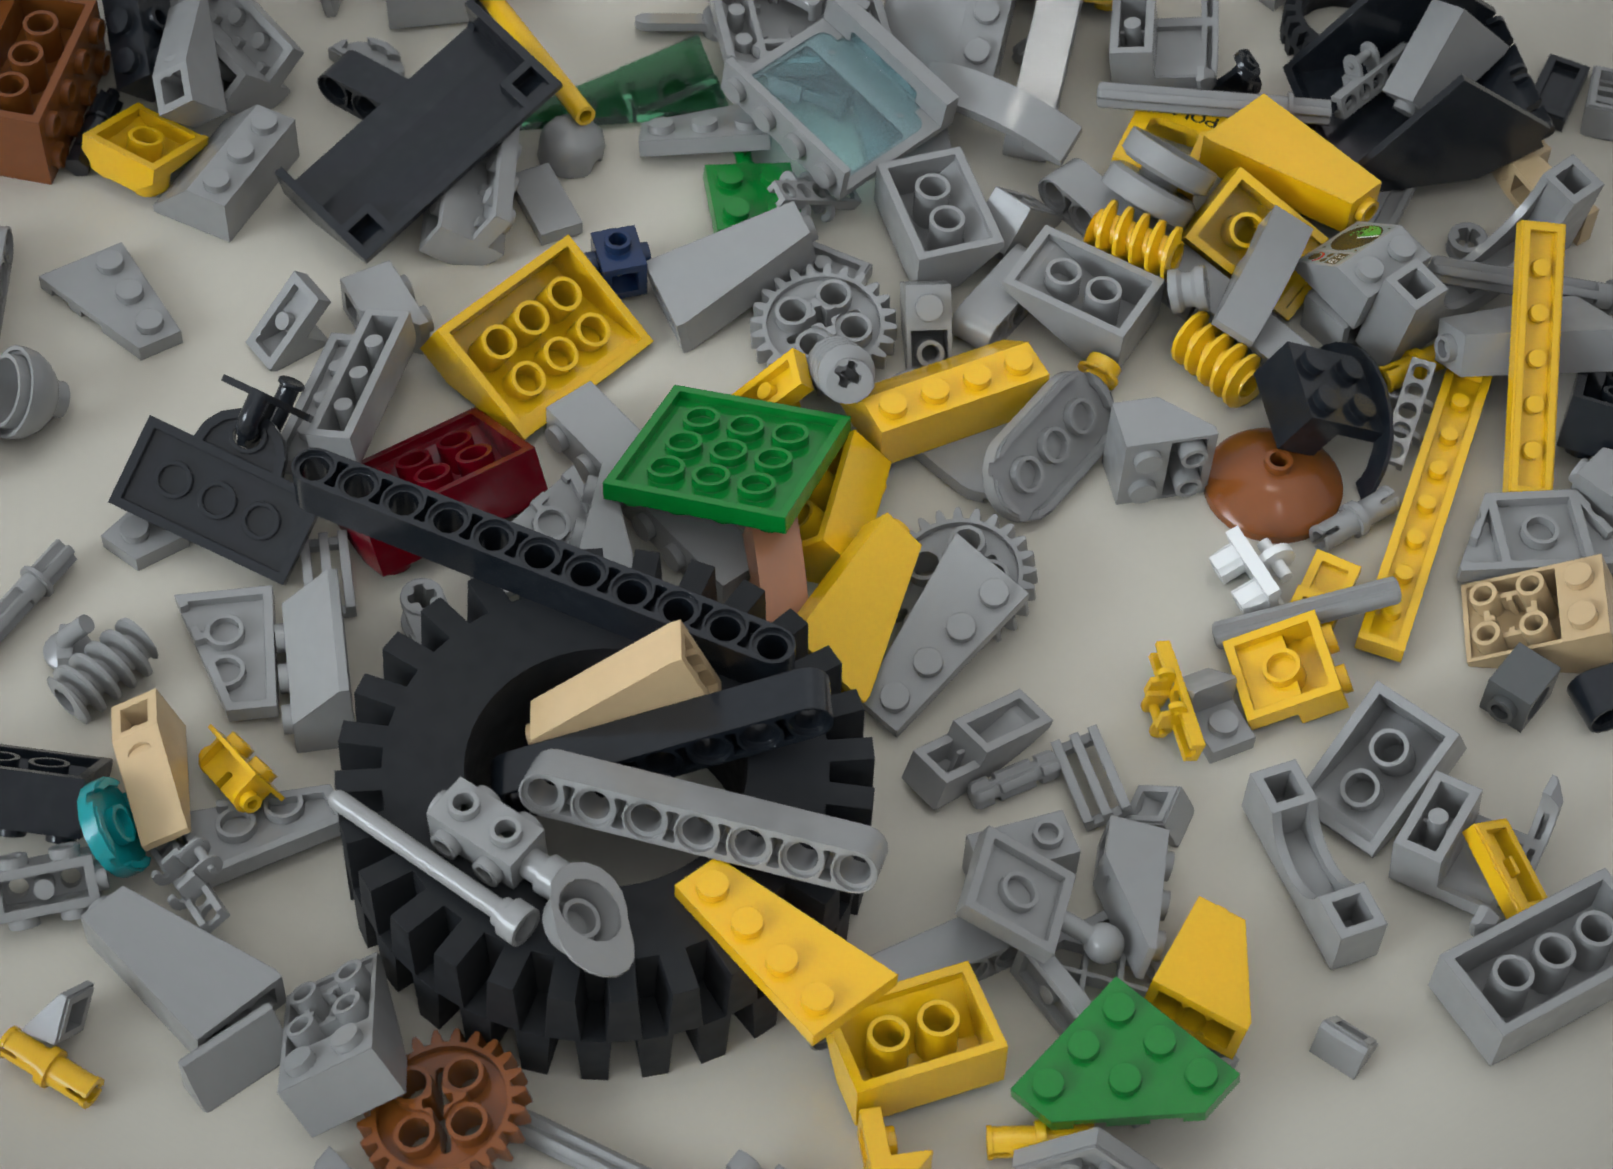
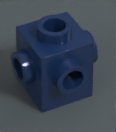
(621, 253)

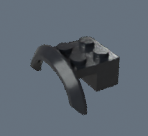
(1325, 394)

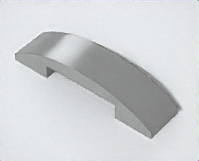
(1011, 111)

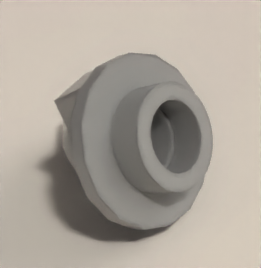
(68, 640)

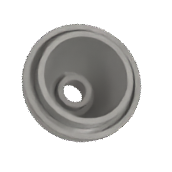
(28, 393)

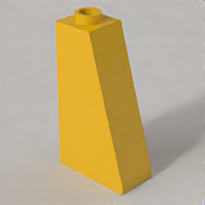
(1292, 164)
(861, 600)

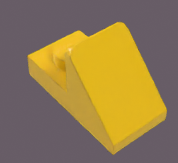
(781, 382)
(880, 1147)

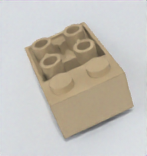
(1551, 609)

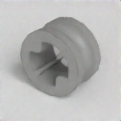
(1464, 231)

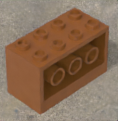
(47, 81)

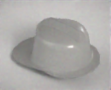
(589, 920)

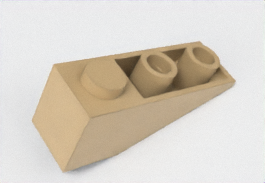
(153, 767)

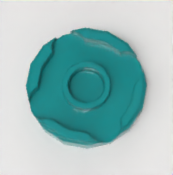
(111, 828)

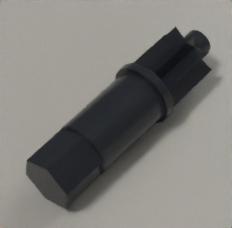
(103, 107)

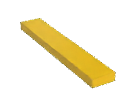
(1534, 356)

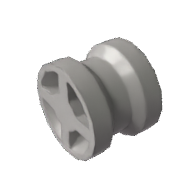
(1188, 289)

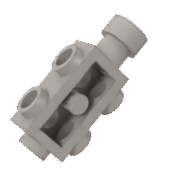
(468, 824)
(47, 889)

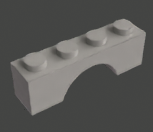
(1335, 910)

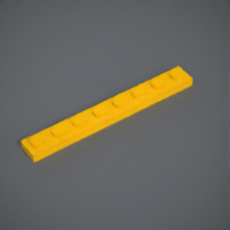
(1425, 511)

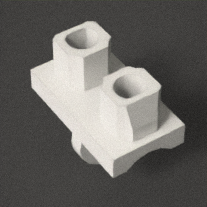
(1241, 558)

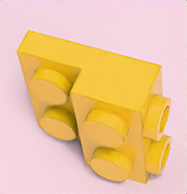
(1288, 671)

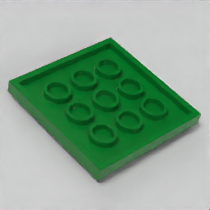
(728, 459)

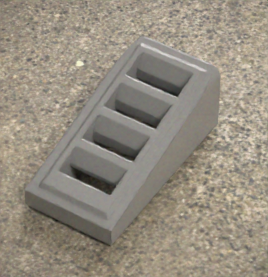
(1598, 109)

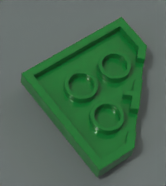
(1123, 1068)

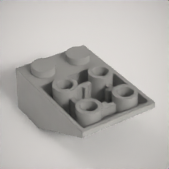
(341, 1046)

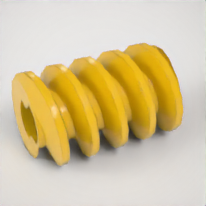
(1135, 240)
(1216, 360)

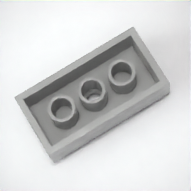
(1532, 970)

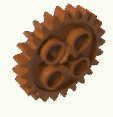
(491, 1101)

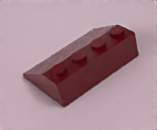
(463, 460)

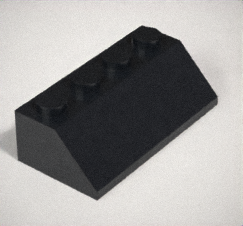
(43, 789)

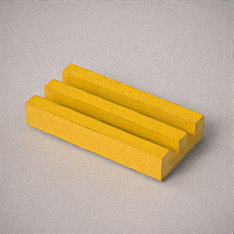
(1504, 866)

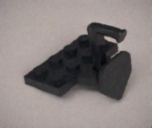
(219, 491)

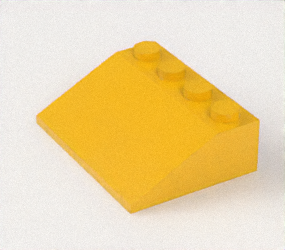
(536, 339)

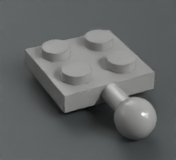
(1026, 901)

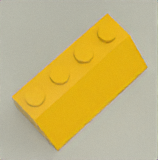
(948, 399)

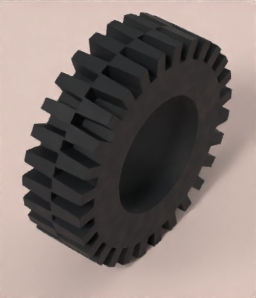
(462, 704)

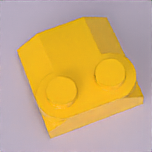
(140, 149)

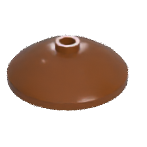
(1271, 489)

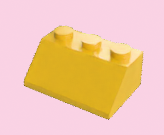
(841, 504)
(919, 1044)

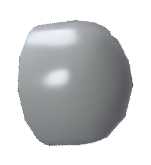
(570, 147)

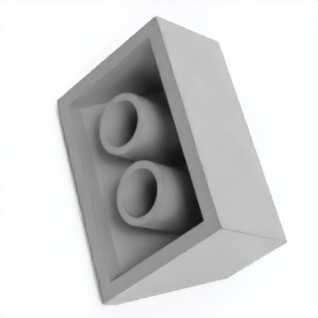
(232, 172)
(936, 216)
(315, 664)

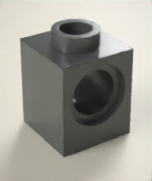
(1519, 687)

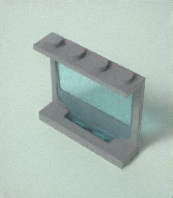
(842, 97)

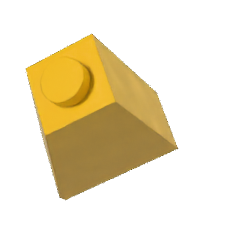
(1207, 978)

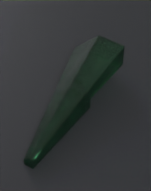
(654, 86)

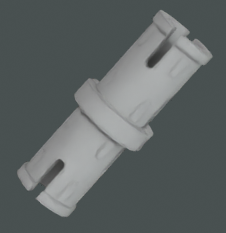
(1354, 519)

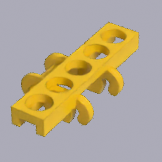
(1181, 714)

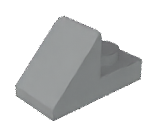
(289, 324)
(1217, 714)

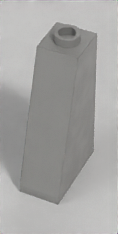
(724, 273)
(1480, 340)
(177, 968)

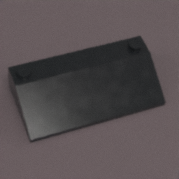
(422, 137)

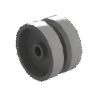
(1156, 182)

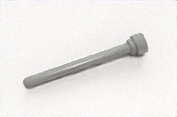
(512, 918)

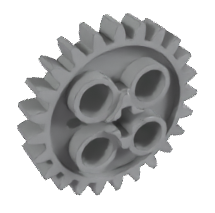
(809, 300)
(996, 544)

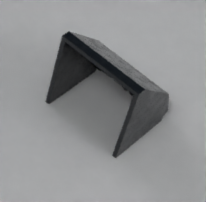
(1452, 137)

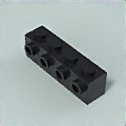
(134, 42)

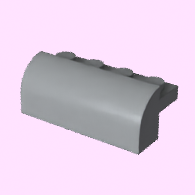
(251, 54)
(477, 212)
(352, 386)

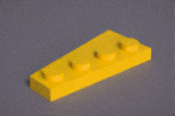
(790, 956)

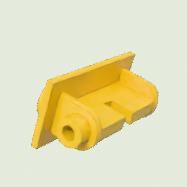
(238, 777)

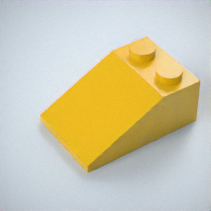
(1228, 223)

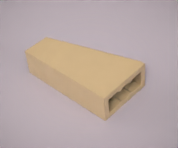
(637, 679)

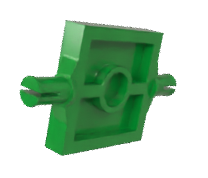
(740, 189)

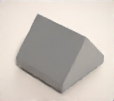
(1343, 1046)

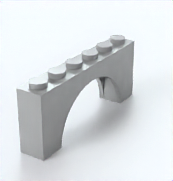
(1414, 299)

